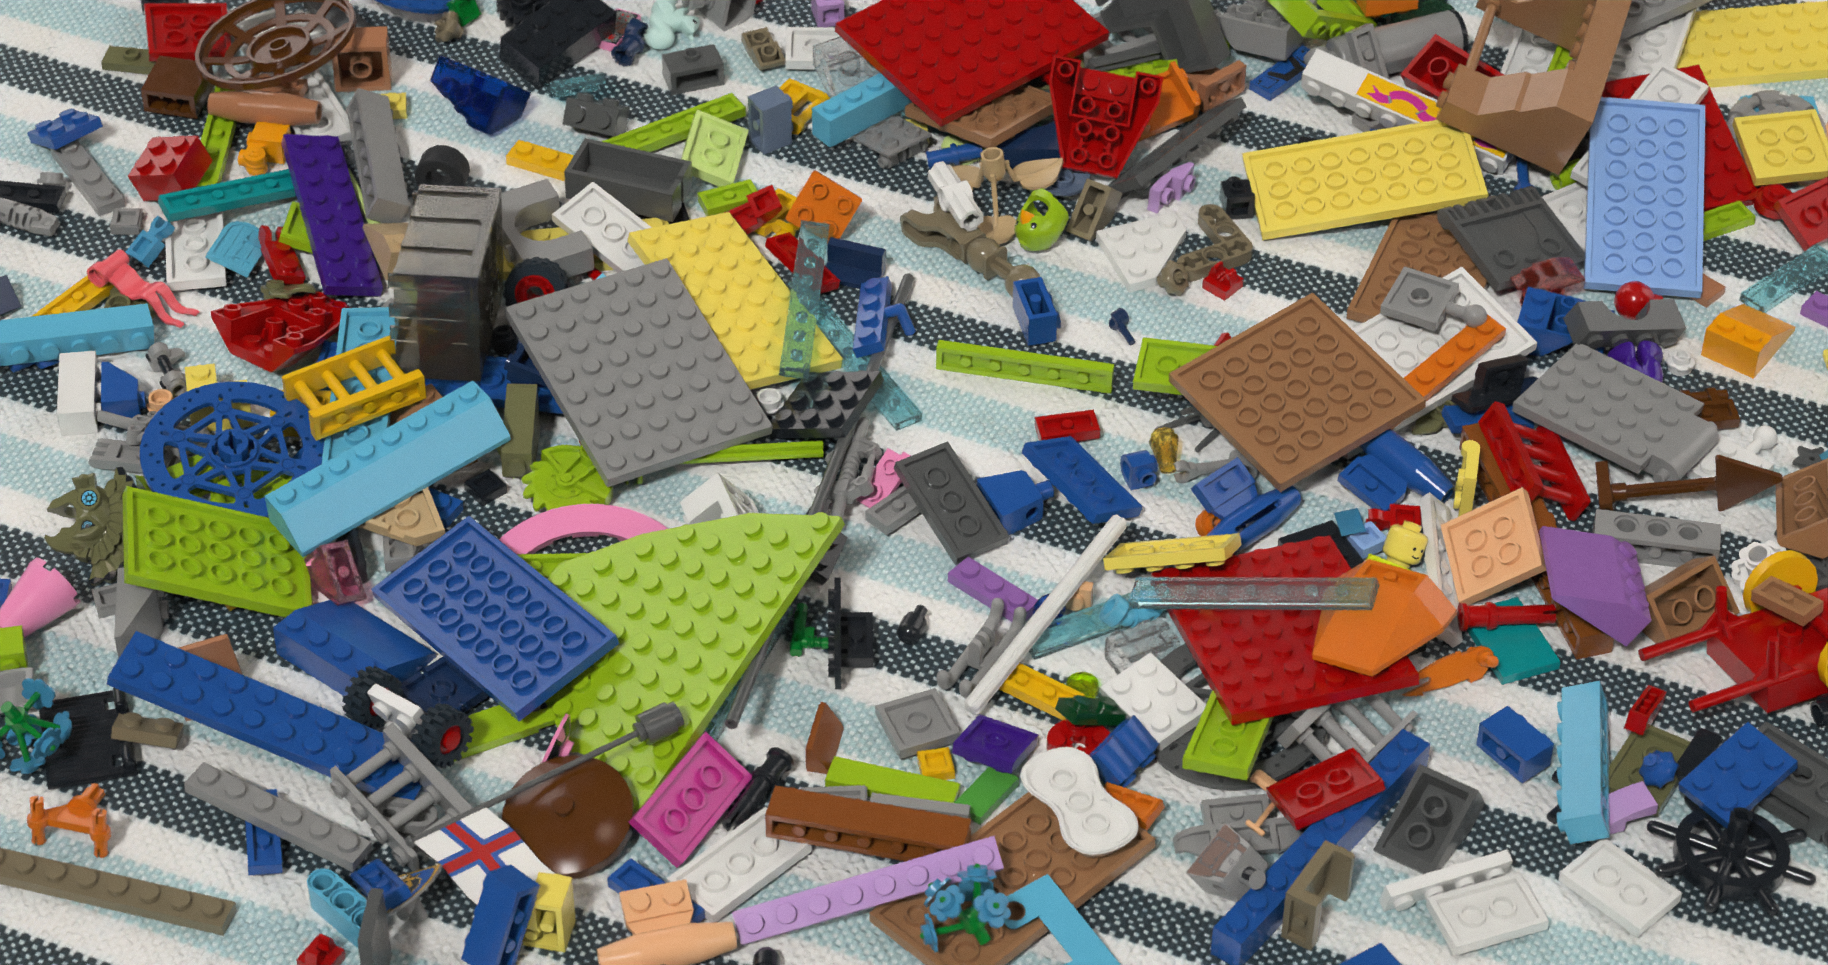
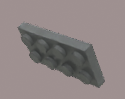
(951, 502)

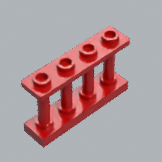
(1518, 469)

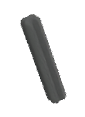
(1125, 58)

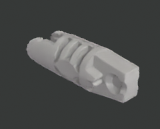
(27, 218)

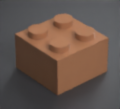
(364, 61)

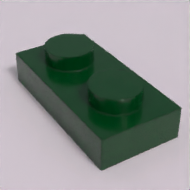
(1090, 710)

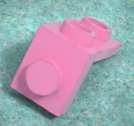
(884, 478)

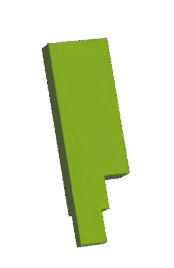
(498, 727)

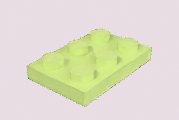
(714, 148)

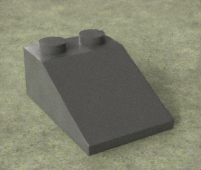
(1429, 821)

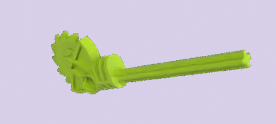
(570, 478)

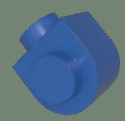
(1139, 469)

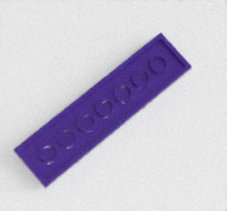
(331, 215)

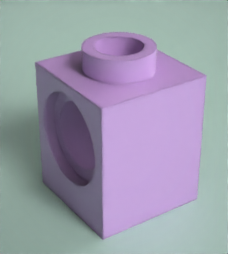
(827, 12)

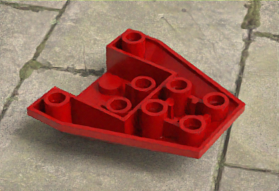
(1099, 115)
(278, 330)

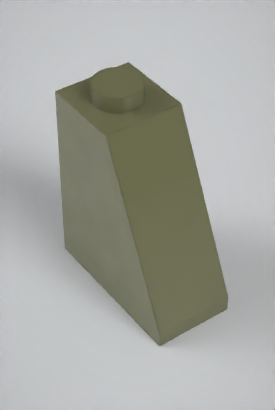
(523, 425)

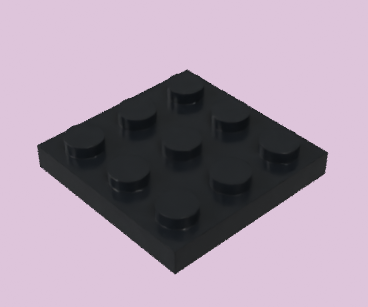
(826, 404)

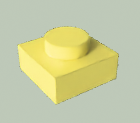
(398, 104)

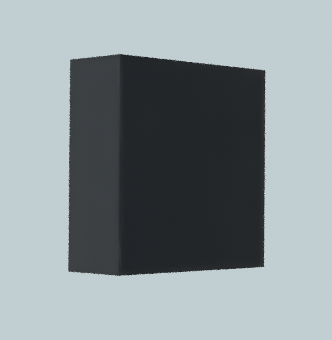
(485, 487)

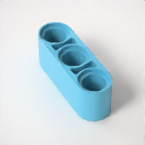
(336, 902)

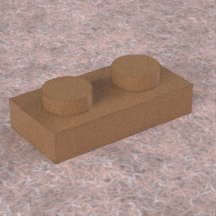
(1787, 600)

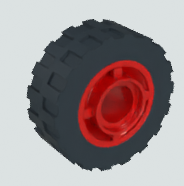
(531, 273)

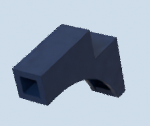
(1031, 145)

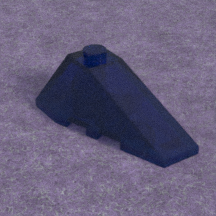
(480, 98)

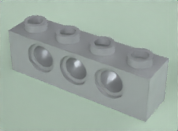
(1660, 539)

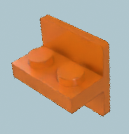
(824, 202)

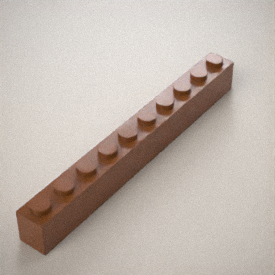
(1579, 634)

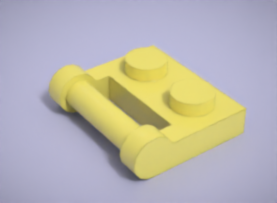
(1467, 477)

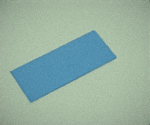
(1349, 522)

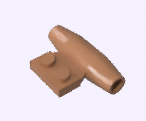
(274, 104)

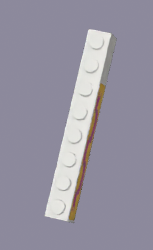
(1383, 101)

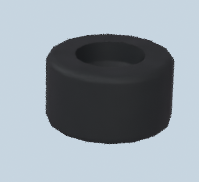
(445, 159)

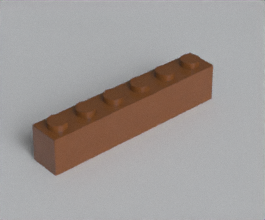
(861, 825)

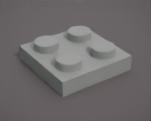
(917, 723)

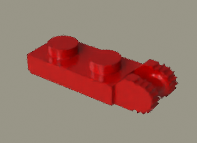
(280, 257)

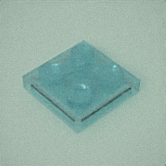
(564, 87)

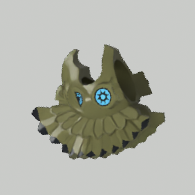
(98, 524)

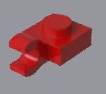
(1395, 515)

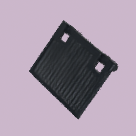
(89, 749)

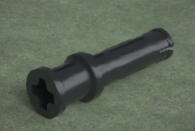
(763, 781)

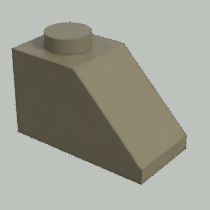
(1093, 209)

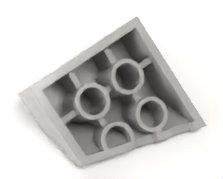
(1259, 29)

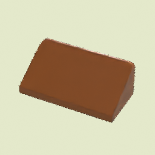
(823, 740)

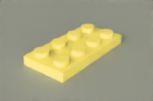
(1177, 552)

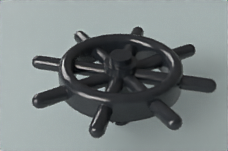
(1731, 854)

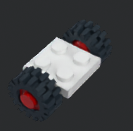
(377, 699)

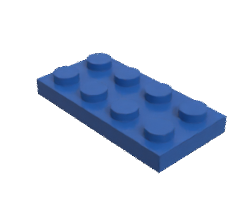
(1081, 479)

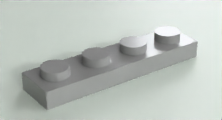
(88, 178)

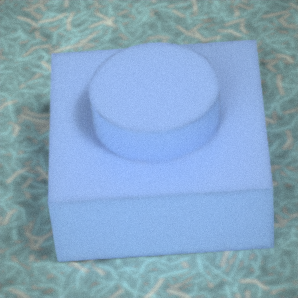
(1369, 541)

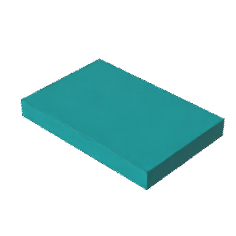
(1518, 647)

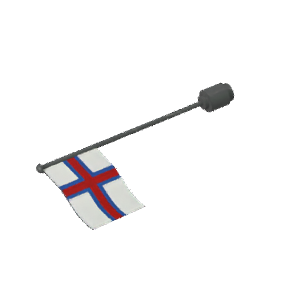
(482, 842)

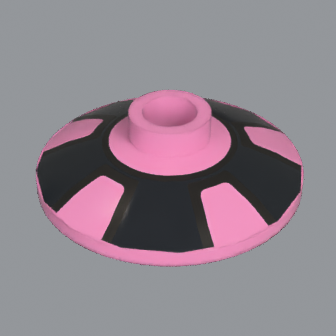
(560, 744)

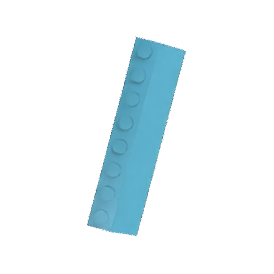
(386, 468)

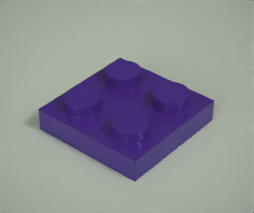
(995, 744)

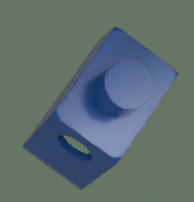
(1015, 498)

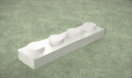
(1405, 893)

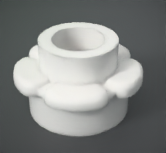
(1680, 362)
(770, 400)

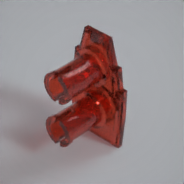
(1548, 275)

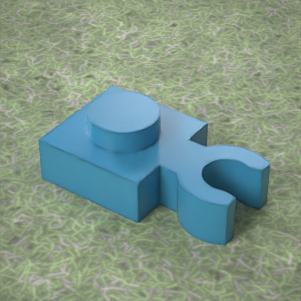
(149, 244)

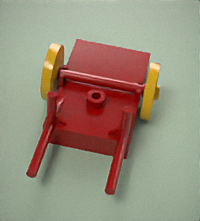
(1762, 650)

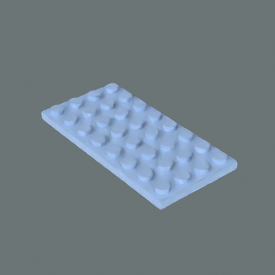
(1645, 196)

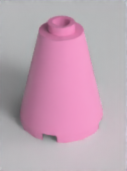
(37, 598)

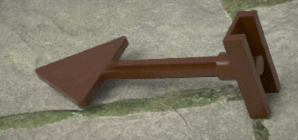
(1733, 482)

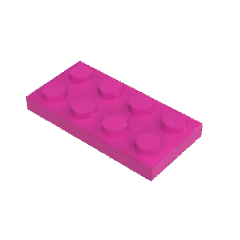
(690, 799)

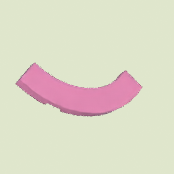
(577, 521)

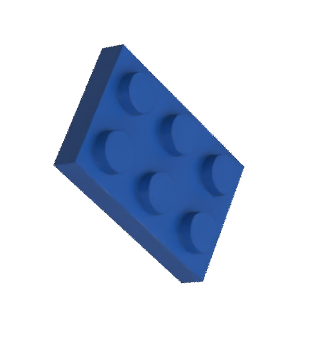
(1738, 774)

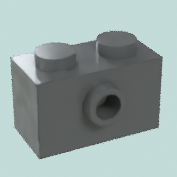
(693, 69)

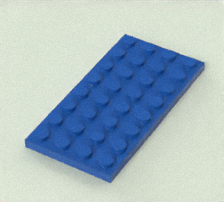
(495, 617)

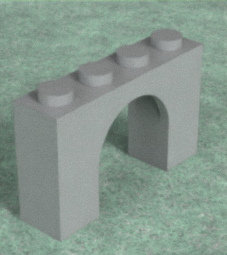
(532, 206)

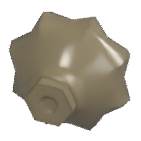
(448, 27)
(1173, 278)

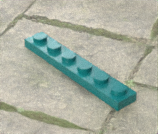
(227, 195)

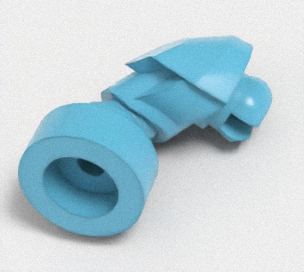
(1117, 612)

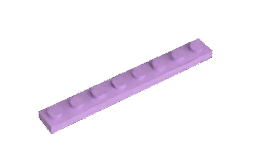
(862, 891)

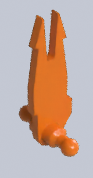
(1456, 668)

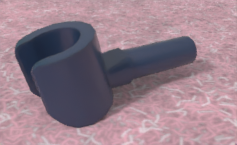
(1118, 320)

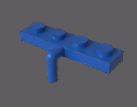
(873, 317)

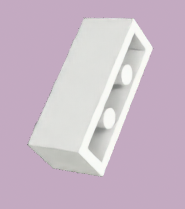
(78, 393)

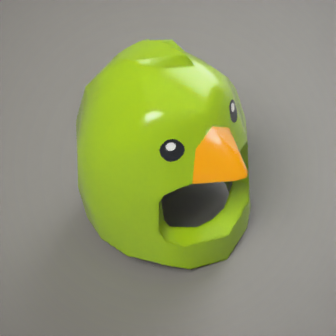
(1039, 231)

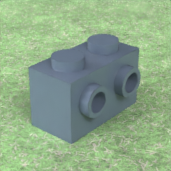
(770, 119)

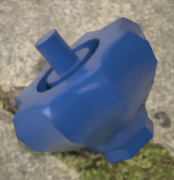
(1658, 768)

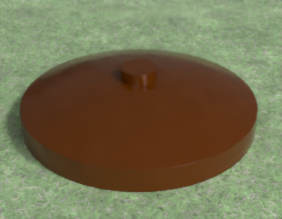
(575, 818)

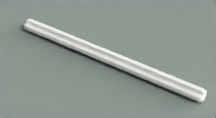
(1044, 615)

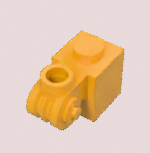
(262, 147)

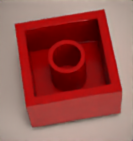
(169, 166)

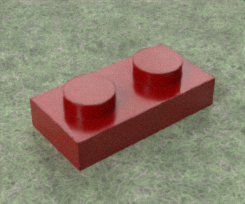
(1078, 425)

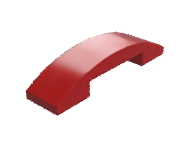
(759, 209)

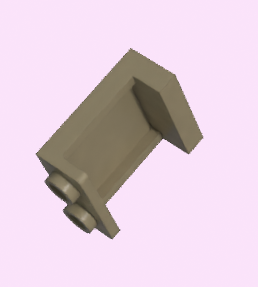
(1325, 874)

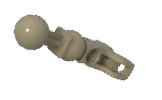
(971, 247)

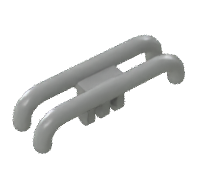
(981, 651)

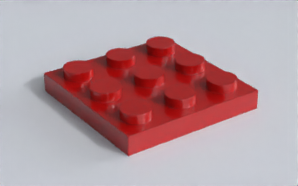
(178, 27)

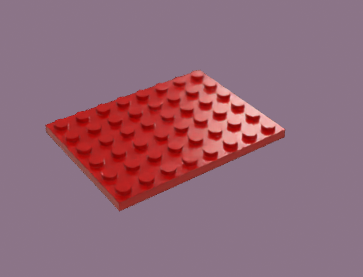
(967, 51)
(1263, 658)

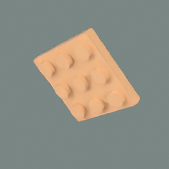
(1493, 547)

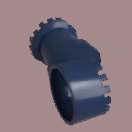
(631, 43)

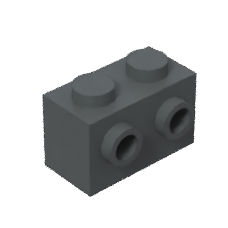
(596, 115)

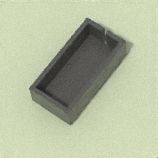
(636, 178)

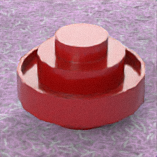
(1766, 197)

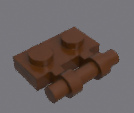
(1716, 407)

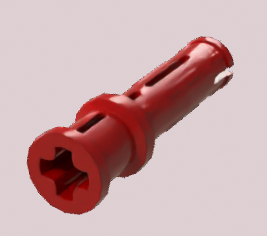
(1491, 615)

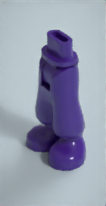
(1648, 356)

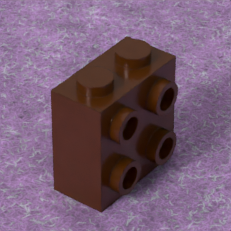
(176, 88)

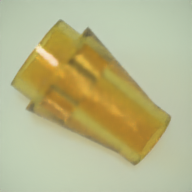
(1165, 448)

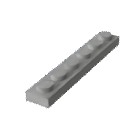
(278, 816)

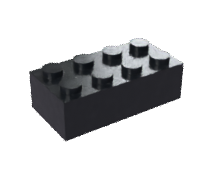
(556, 38)

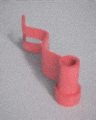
(129, 283)

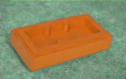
(1144, 806)

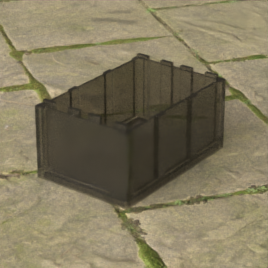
(448, 282)

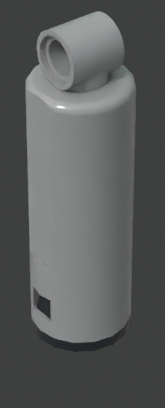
(1404, 39)

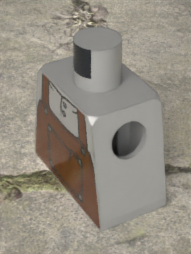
(1228, 866)

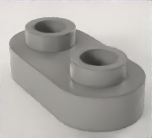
(416, 824)

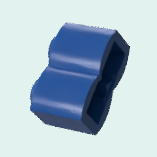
(1123, 752)

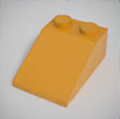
(1745, 339)

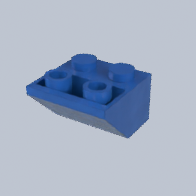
(1543, 319)

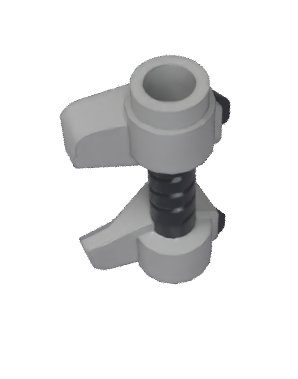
(161, 360)

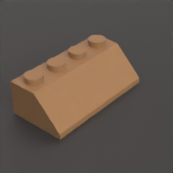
(1804, 510)

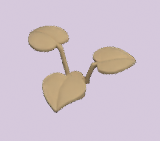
(1031, 174)

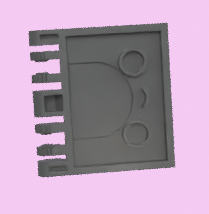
(1509, 234)

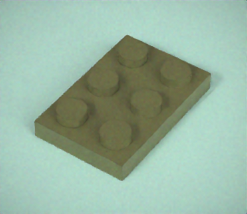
(1629, 759)

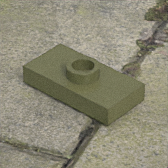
(127, 60)

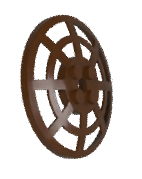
(275, 48)

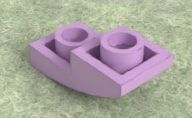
(1171, 185)
(1630, 804)

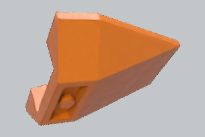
(1403, 618)

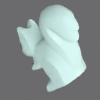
(666, 21)

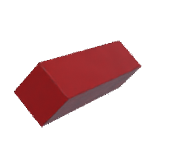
(1645, 710)

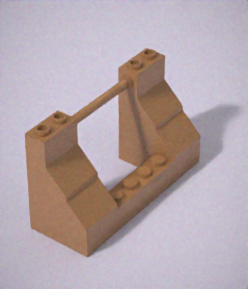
(1543, 112)

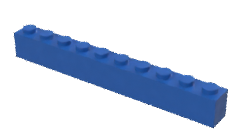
(1262, 910)

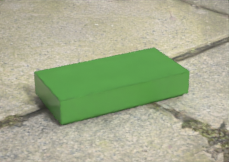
(988, 793)

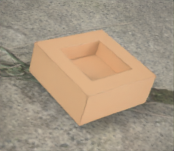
(1082, 597)

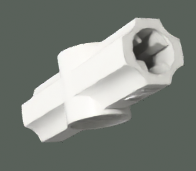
(955, 196)

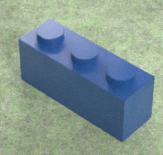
(500, 918)

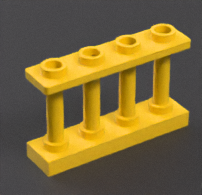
(360, 406)

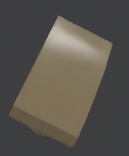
(762, 49)

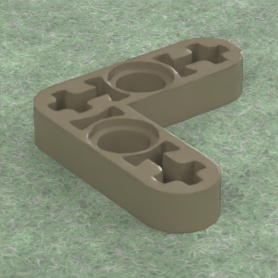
(1232, 249)

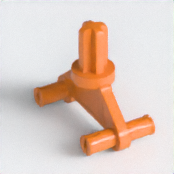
(78, 815)

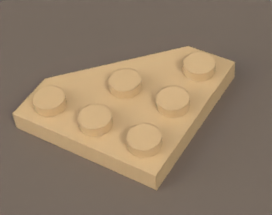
(409, 521)

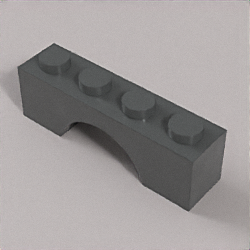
(1598, 326)

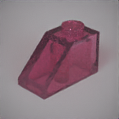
(335, 573)

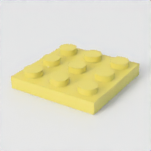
(1783, 146)

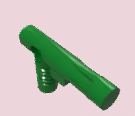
(803, 636)

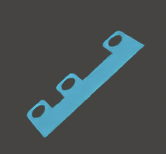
(1062, 919)

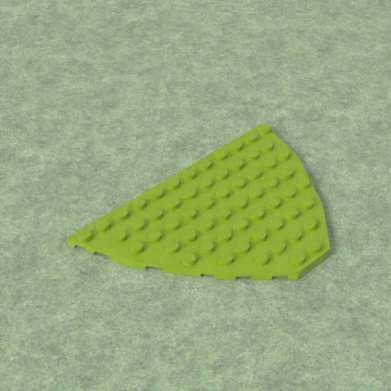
(687, 623)

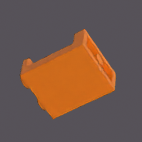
(1176, 103)

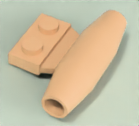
(663, 930)

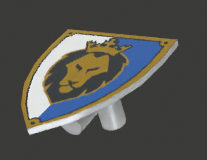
(417, 882)

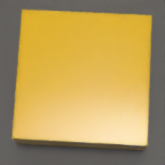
(936, 763)

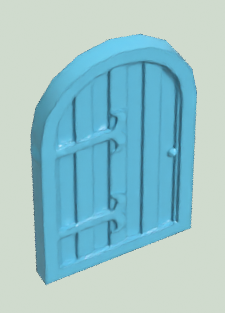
(237, 248)

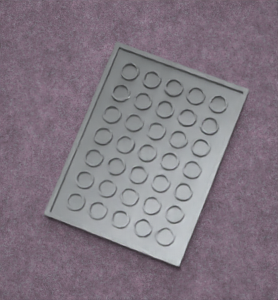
(637, 372)

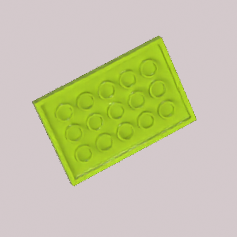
(211, 554)

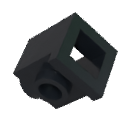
(1236, 191)

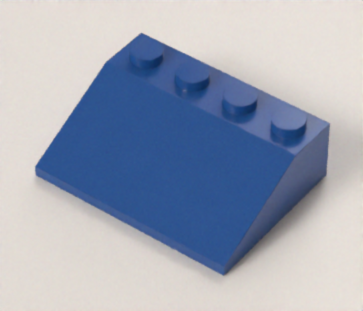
(342, 639)

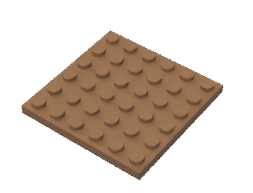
(1296, 391)

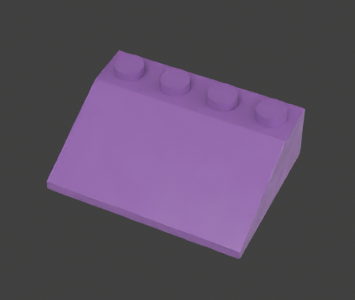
(1597, 580)

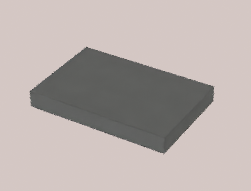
(374, 936)

